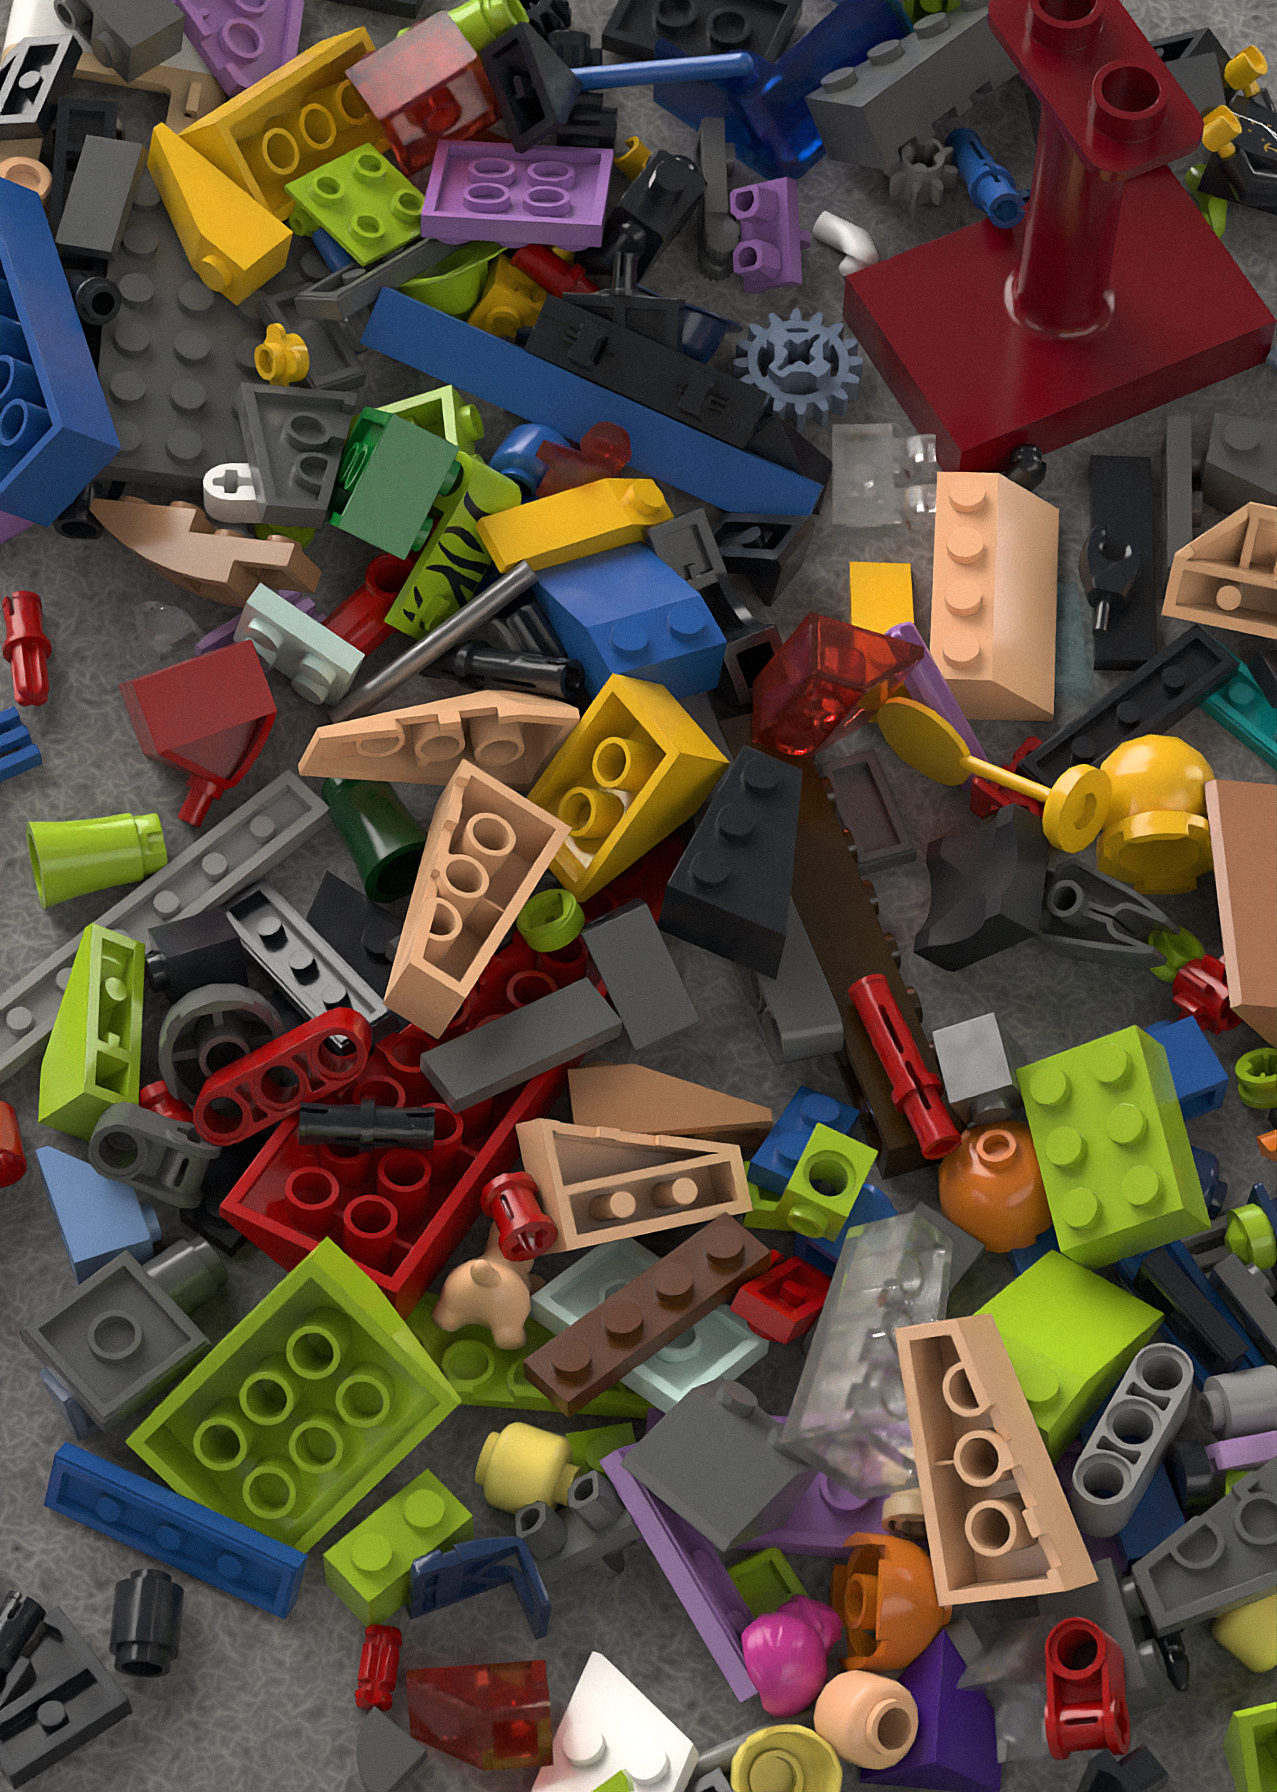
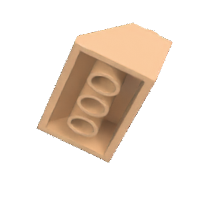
(995, 596)

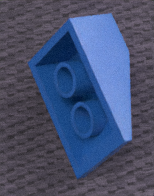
(632, 619)

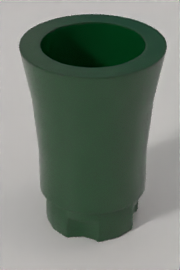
(378, 834)

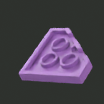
(242, 37)

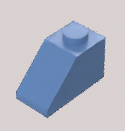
(95, 1214)

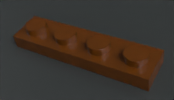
(646, 1314)

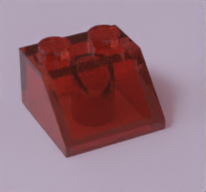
(424, 91)
(826, 684)

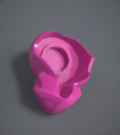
(789, 1654)

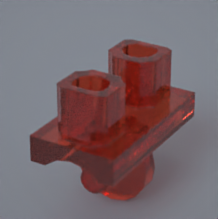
(602, 456)

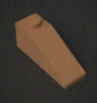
(658, 1104)

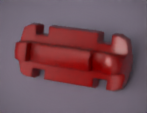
(378, 1667)

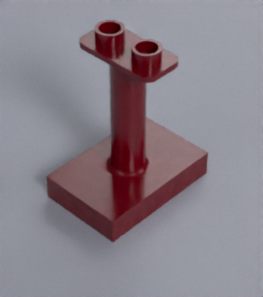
(1101, 291)

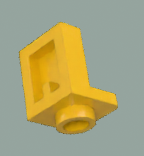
(507, 300)

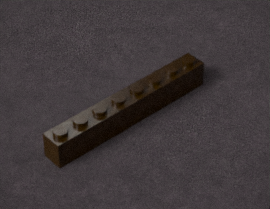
(849, 945)

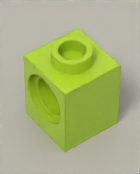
(839, 1162)

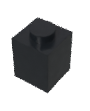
(194, 955)

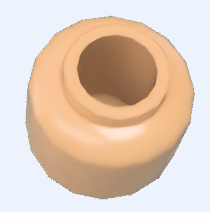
(867, 1719)

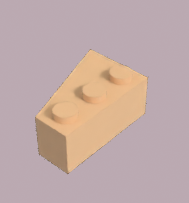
(627, 1184)

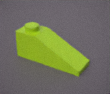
(96, 1034)

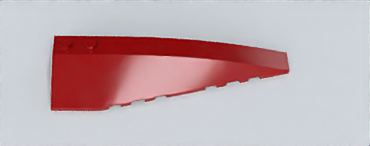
(406, 1207)

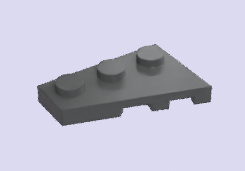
(1215, 1558)

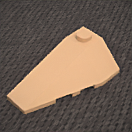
(497, 731)

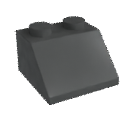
(722, 1464)

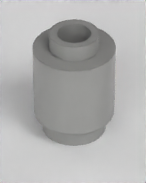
(1239, 1403)

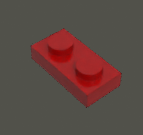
(783, 1300)

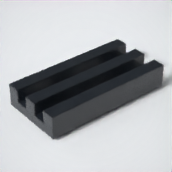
(1189, 1314)

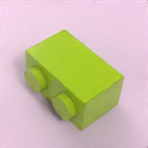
(375, 1559)

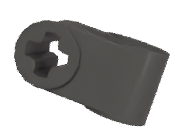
(159, 1154)

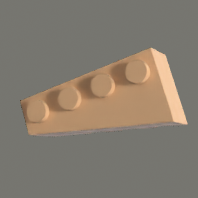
(470, 886)
(983, 1469)

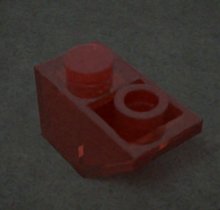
(484, 1713)

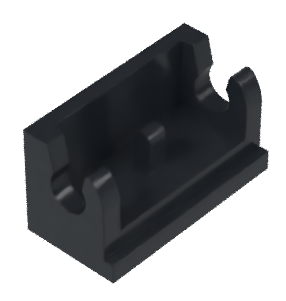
(639, 973)

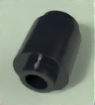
(146, 1623)

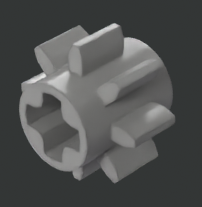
(922, 173)

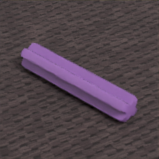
(930, 689)

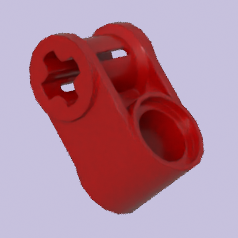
(1088, 1705)

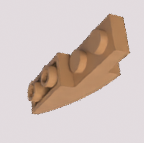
(204, 559)

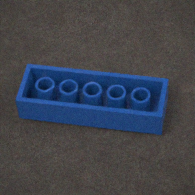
(51, 399)

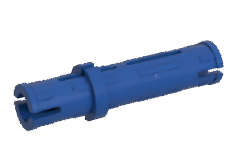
(988, 184)

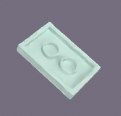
(707, 1351)

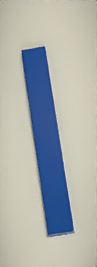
(574, 404)

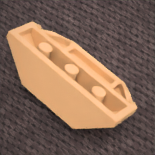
(1229, 574)

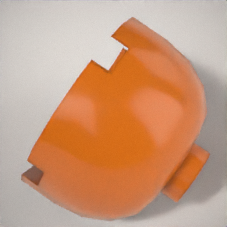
(995, 1186)
(890, 1592)

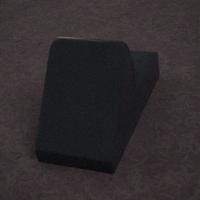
(763, 548)

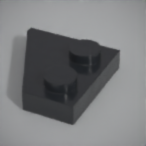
(32, 82)

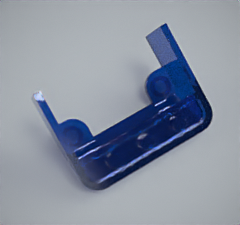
(767, 107)

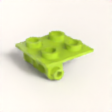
(358, 203)

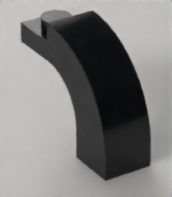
(692, 552)

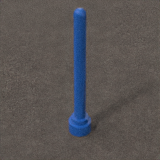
(663, 71)

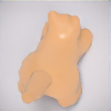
(489, 1294)

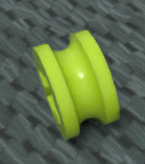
(1258, 1078)

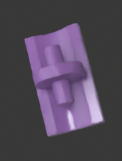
(769, 235)

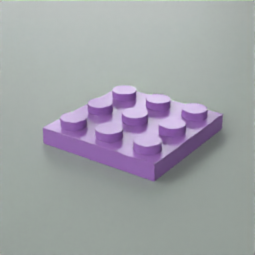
(518, 198)

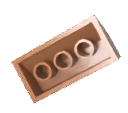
(1245, 870)

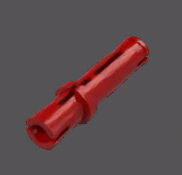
(915, 1088)

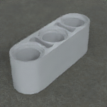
(1137, 1412)

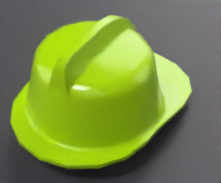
(455, 282)

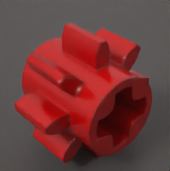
(1203, 992)

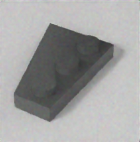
(293, 448)

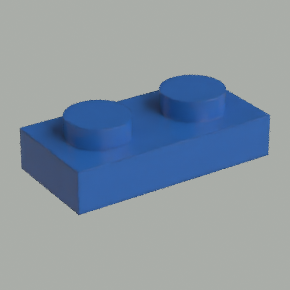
(784, 1145)

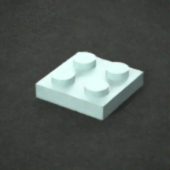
(298, 647)

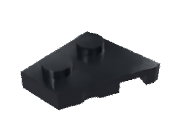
(55, 1702)

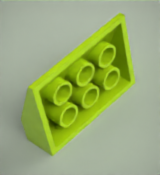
(299, 1405)

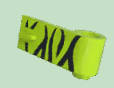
(455, 553)

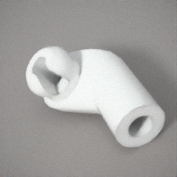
(847, 239)

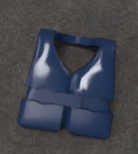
(469, 1570)

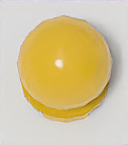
(1156, 816)

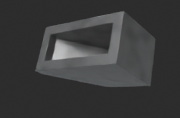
(979, 1068)

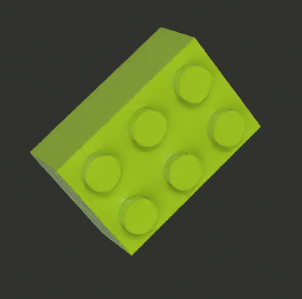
(1112, 1148)

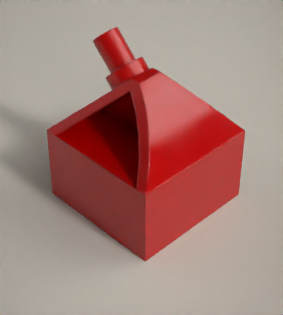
(204, 720)

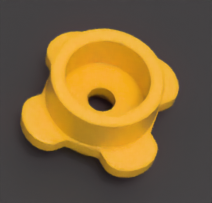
(282, 357)

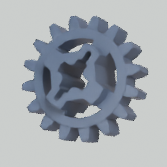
(799, 368)

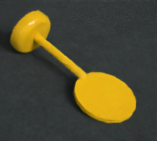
(927, 742)

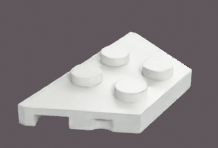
(615, 1729)

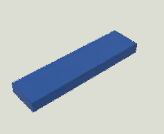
(175, 1530)

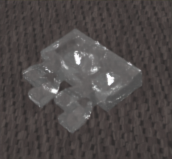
(864, 482)

